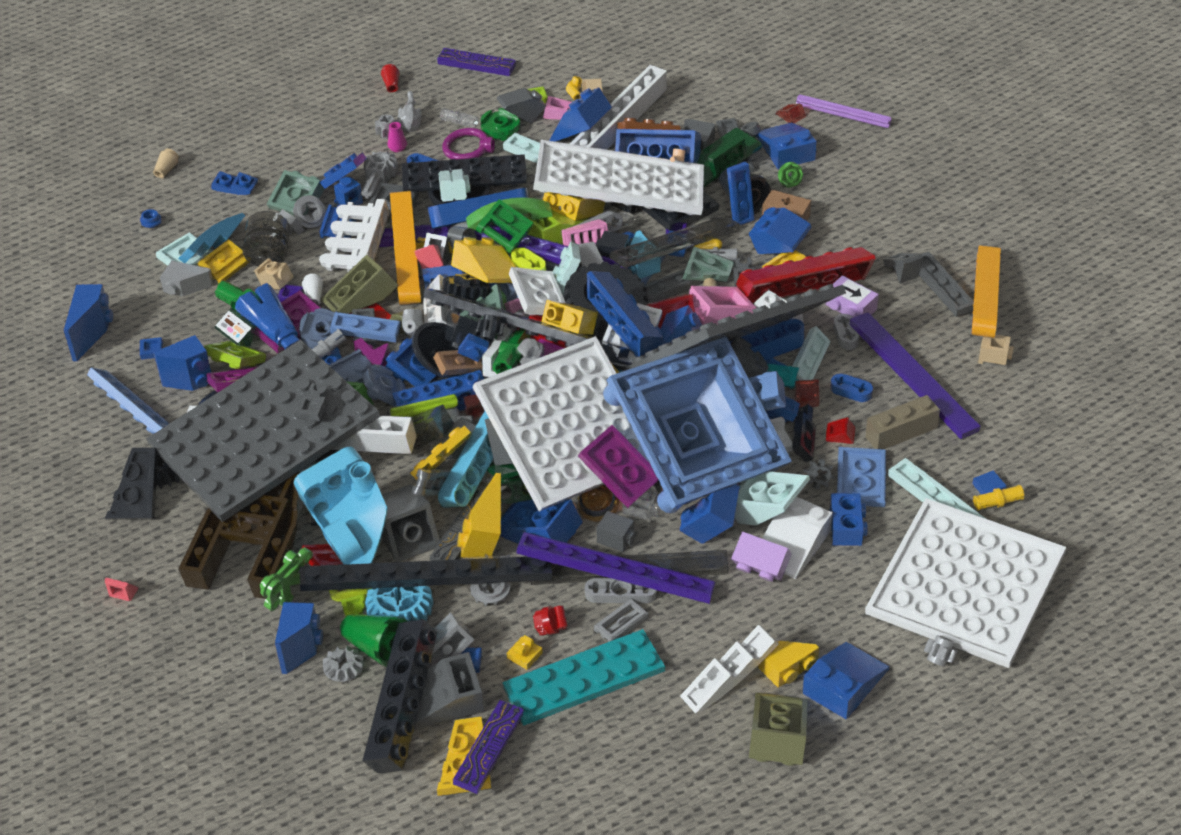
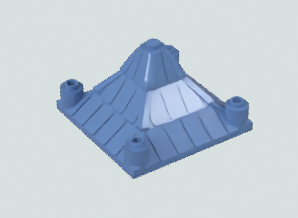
(697, 422)

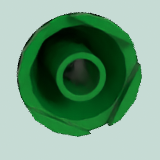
(371, 634)

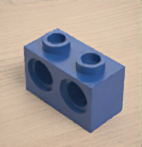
(847, 519)

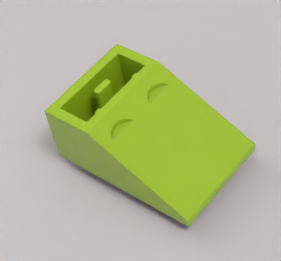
(551, 227)

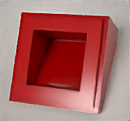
(840, 431)

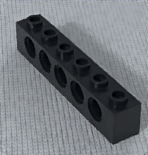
(400, 697)

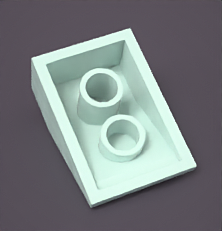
(767, 496)

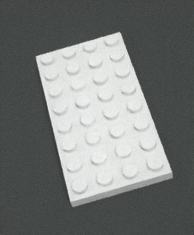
(619, 177)

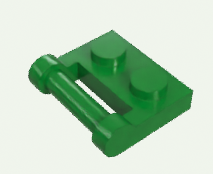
(509, 221)

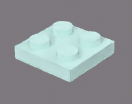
(569, 264)

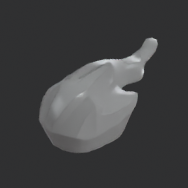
(409, 116)
(530, 350)

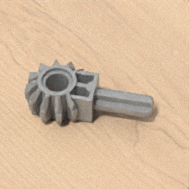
(378, 168)

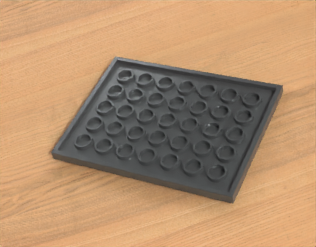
(744, 324)
(250, 434)

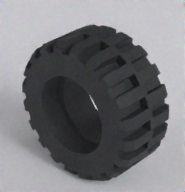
(576, 290)

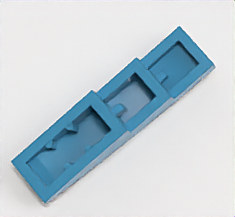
(213, 237)

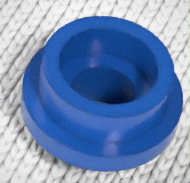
(150, 218)

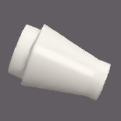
(313, 287)

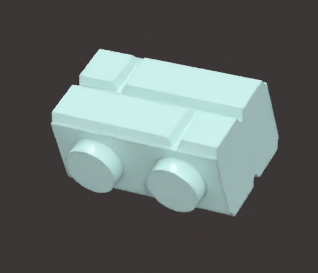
(453, 185)

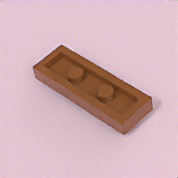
(631, 123)

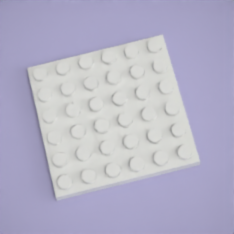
(550, 415)
(966, 581)

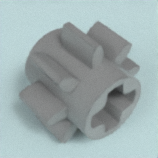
(382, 125)
(940, 650)

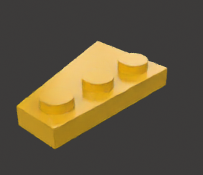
(443, 451)
(461, 741)

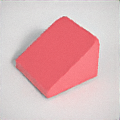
(429, 256)
(120, 589)

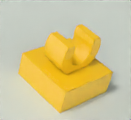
(524, 652)

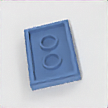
(863, 473)

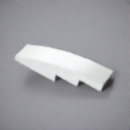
(730, 670)

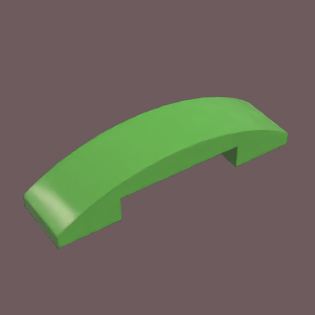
(536, 207)

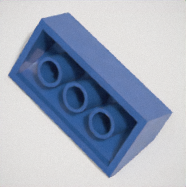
(659, 143)
(623, 313)

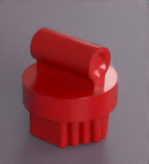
(550, 620)

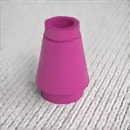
(396, 137)

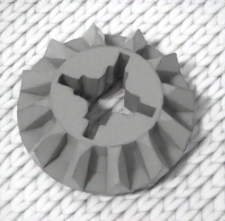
(310, 202)
(481, 594)
(349, 670)

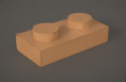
(454, 363)

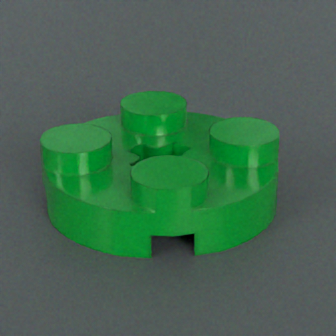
(492, 124)

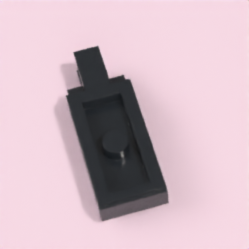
(804, 433)

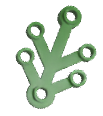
(277, 583)

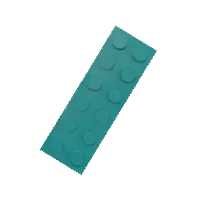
(584, 676)

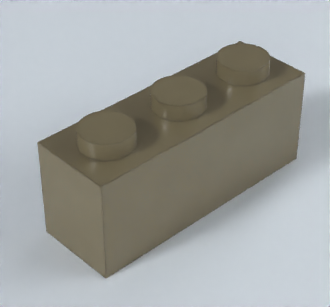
(902, 423)

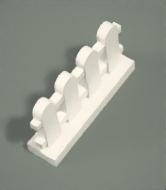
(368, 234)

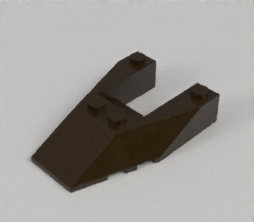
(264, 522)

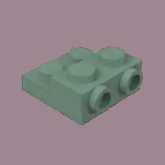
(292, 187)

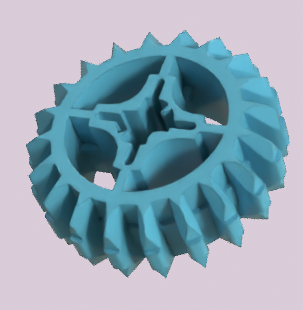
(414, 605)

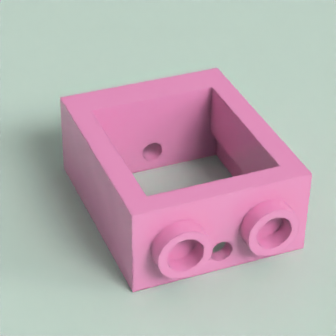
(717, 302)

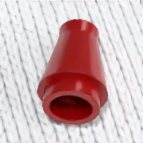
(390, 76)

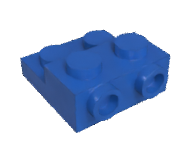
(407, 366)

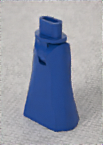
(268, 315)

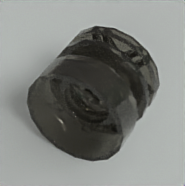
(266, 238)

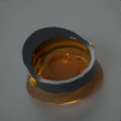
(597, 502)

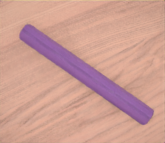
(844, 111)

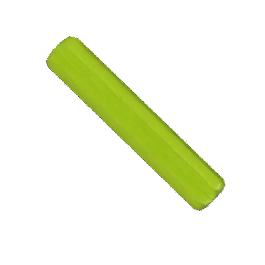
(419, 407)

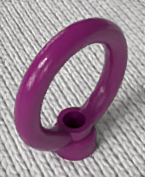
(486, 143)

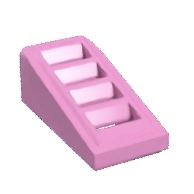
(555, 108)
(595, 227)

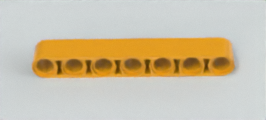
(404, 248)
(986, 291)

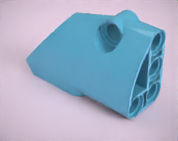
(345, 504)

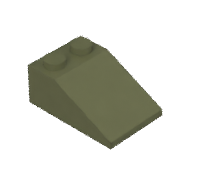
(360, 287)
(778, 729)

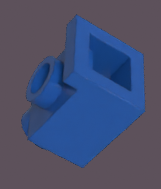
(348, 188)

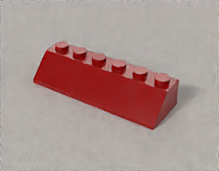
(806, 274)

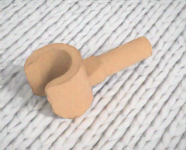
(678, 155)

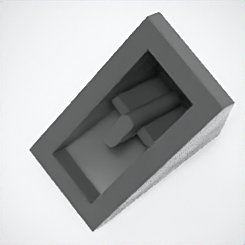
(705, 128)

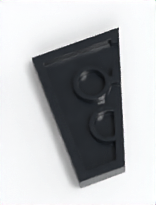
(137, 488)

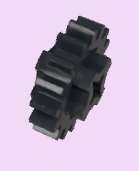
(466, 286)

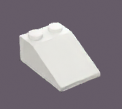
(800, 530)

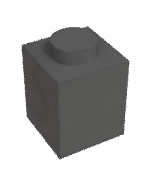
(615, 531)

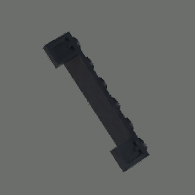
(480, 171)

